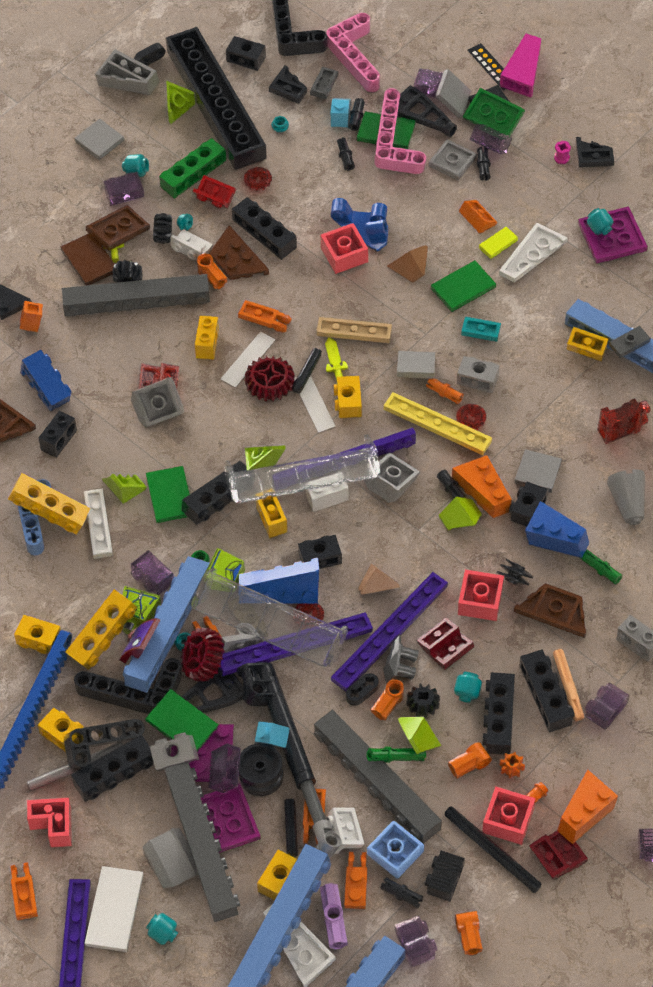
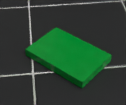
(493, 112)
(370, 127)
(463, 286)
(167, 490)
(177, 716)

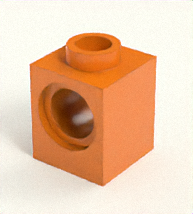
(31, 316)

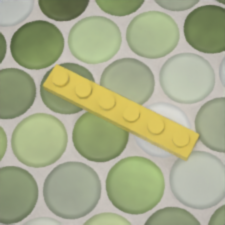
(437, 423)

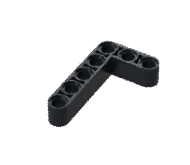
(295, 43)
(129, 699)

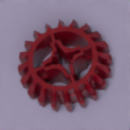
(276, 371)
(202, 654)

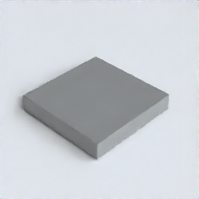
(453, 93)
(99, 139)
(452, 159)
(416, 364)
(538, 469)

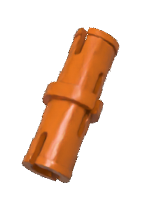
(444, 390)

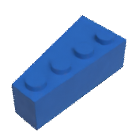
(286, 584)

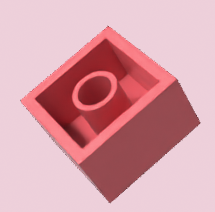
(344, 248)
(480, 595)
(508, 815)

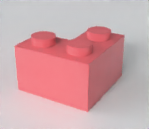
(54, 816)

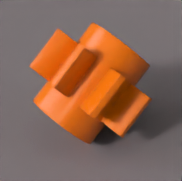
(512, 770)

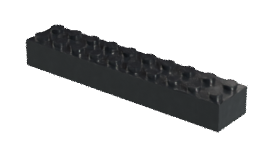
(216, 98)

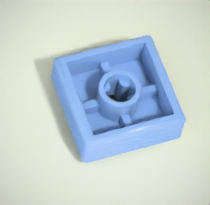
(395, 837)

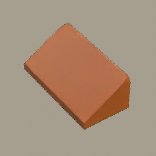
(477, 215)

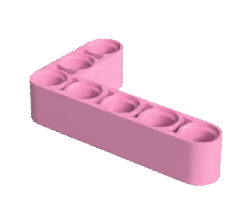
(340, 43)
(395, 158)

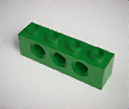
(192, 168)

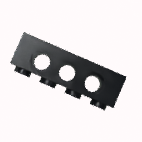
(264, 228)
(210, 497)
(553, 717)
(499, 742)
(136, 748)

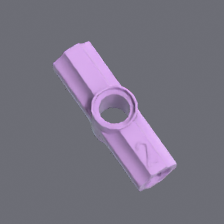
(332, 905)

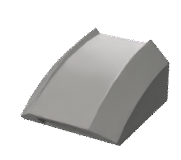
(157, 402)
(393, 478)
(170, 858)

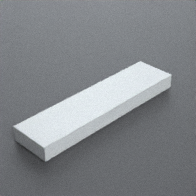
(98, 524)

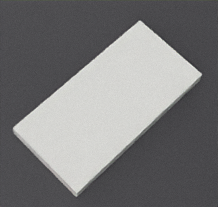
(114, 909)

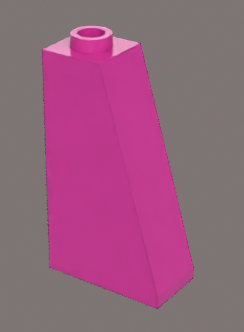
(522, 67)

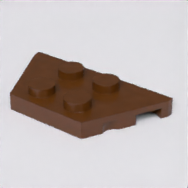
(236, 257)
(13, 423)
(555, 608)

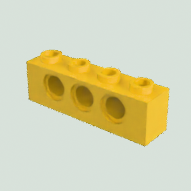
(45, 495)
(101, 619)

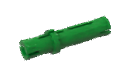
(602, 568)
(390, 754)

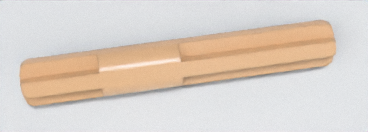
(568, 684)

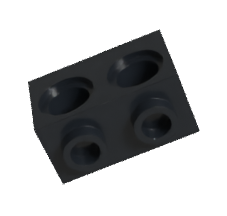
(57, 434)

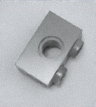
(478, 374)
(161, 751)

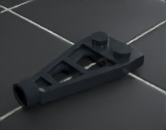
(410, 98)
(229, 686)

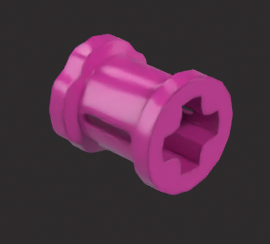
(562, 152)

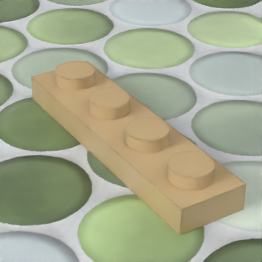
(354, 330)

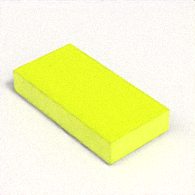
(498, 242)

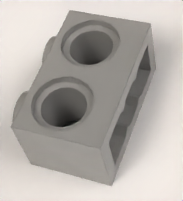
(636, 637)

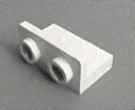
(190, 244)
(346, 825)

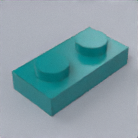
(481, 329)

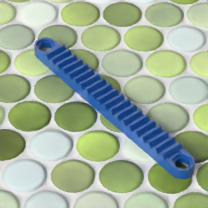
(33, 704)

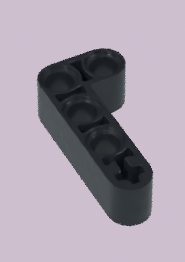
(105, 737)

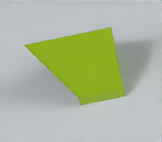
(178, 101)
(263, 456)
(125, 487)
(460, 513)
(419, 733)

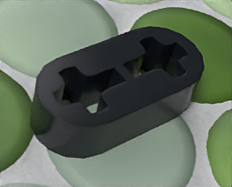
(150, 54)
(363, 691)

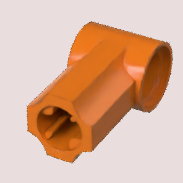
(214, 274)
(387, 700)
(474, 758)
(469, 927)

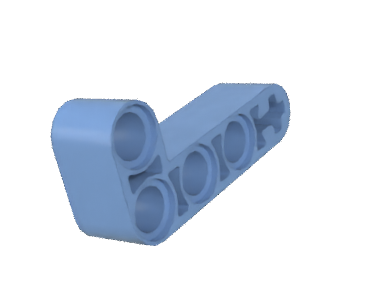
(29, 519)

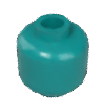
(136, 163)
(600, 221)
(467, 687)
(162, 928)

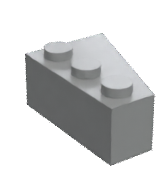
(126, 74)

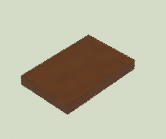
(117, 227)
(88, 259)

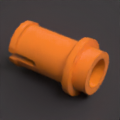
(538, 791)

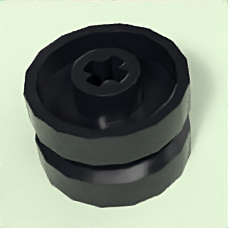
(260, 769)

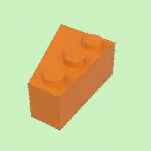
(484, 485)
(587, 807)

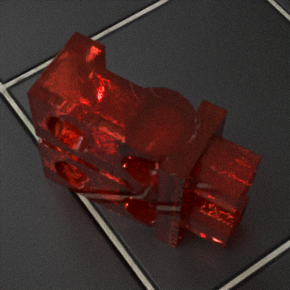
(622, 420)

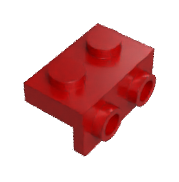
(215, 192)

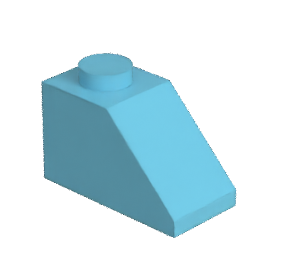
(340, 112)
(272, 734)

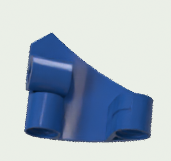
(370, 225)

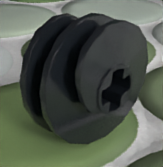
(515, 573)

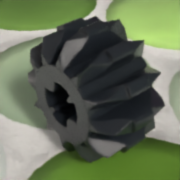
(162, 228)
(127, 271)
(423, 700)

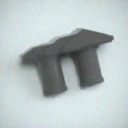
(393, 664)

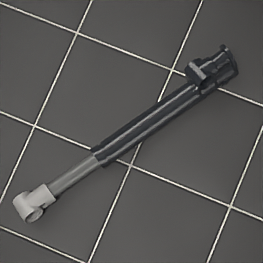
(264, 689)

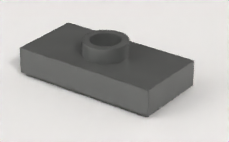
(324, 83)
(629, 341)

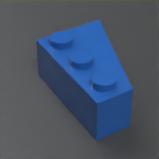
(45, 380)
(556, 532)

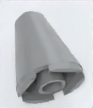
(629, 494)

